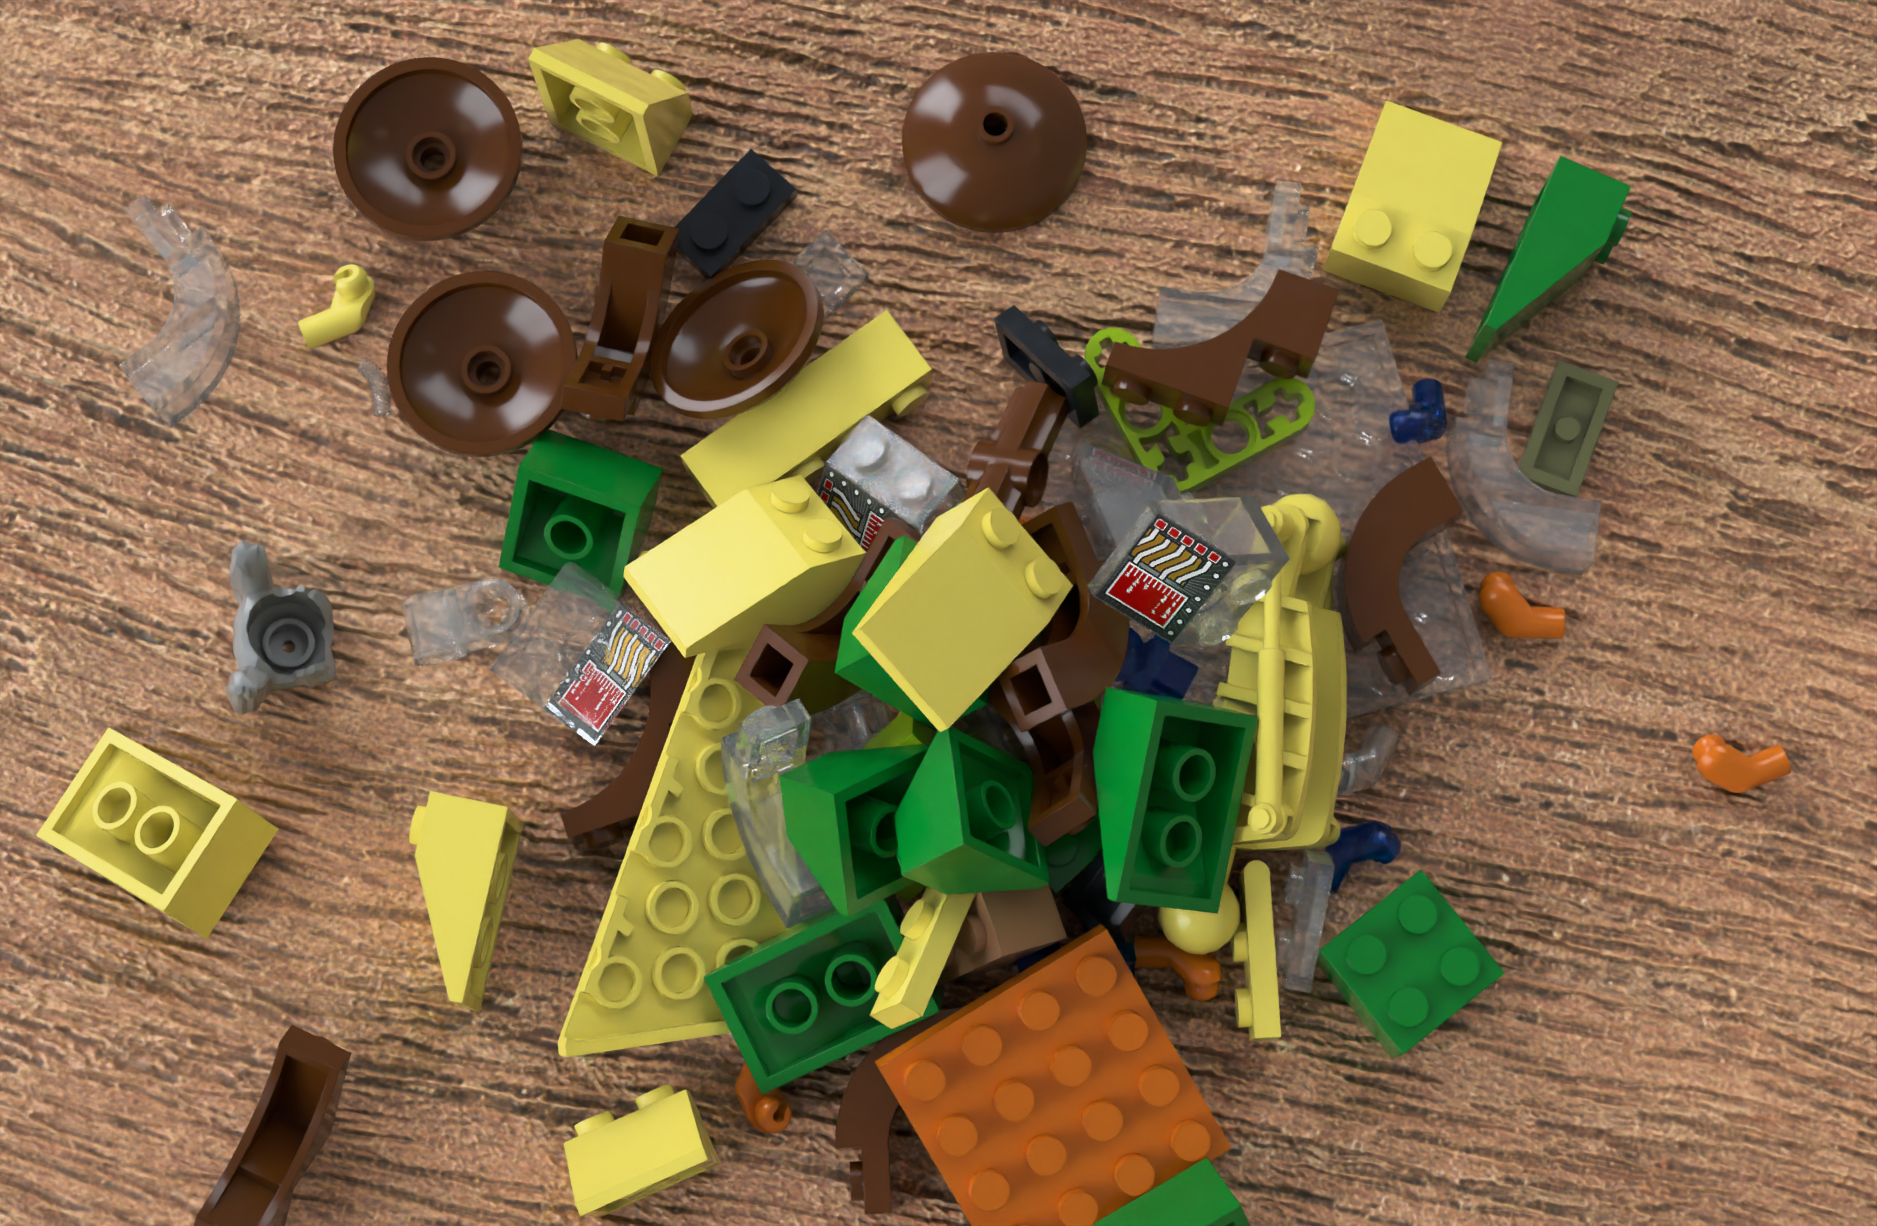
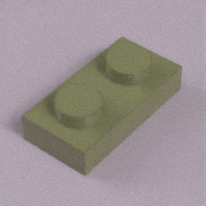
(1566, 429)

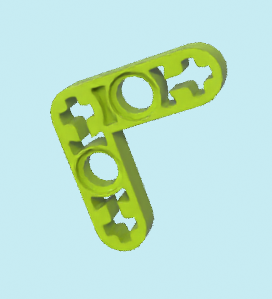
(1196, 442)

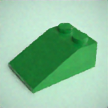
(1568, 228)
(1169, 797)
(811, 992)

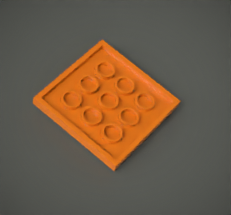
(1054, 1094)

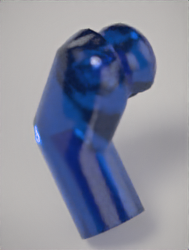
(1424, 419)
(1361, 843)

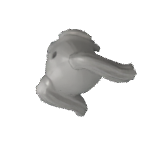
(265, 623)

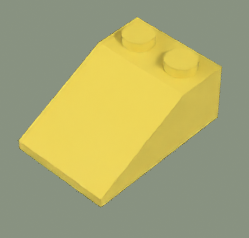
(612, 102)
(1413, 207)
(747, 564)
(962, 607)
(158, 832)
(465, 875)
(638, 1153)

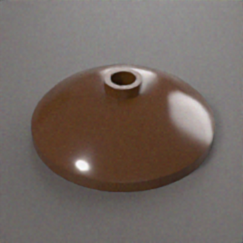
(422, 112)
(985, 178)
(458, 334)
(737, 339)

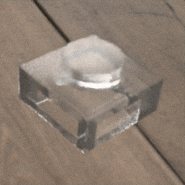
(832, 271)

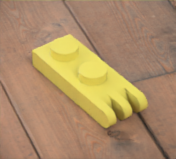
(1255, 946)
(913, 973)

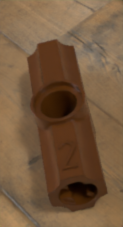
(1017, 456)

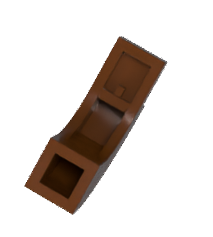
(624, 322)
(1369, 600)
(1081, 642)
(802, 657)
(1060, 763)
(867, 1119)

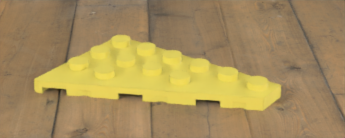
(683, 888)

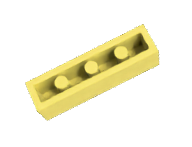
(809, 419)

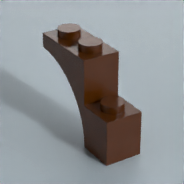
(1202, 377)
(618, 806)
(283, 1134)

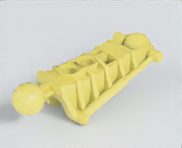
(1294, 679)

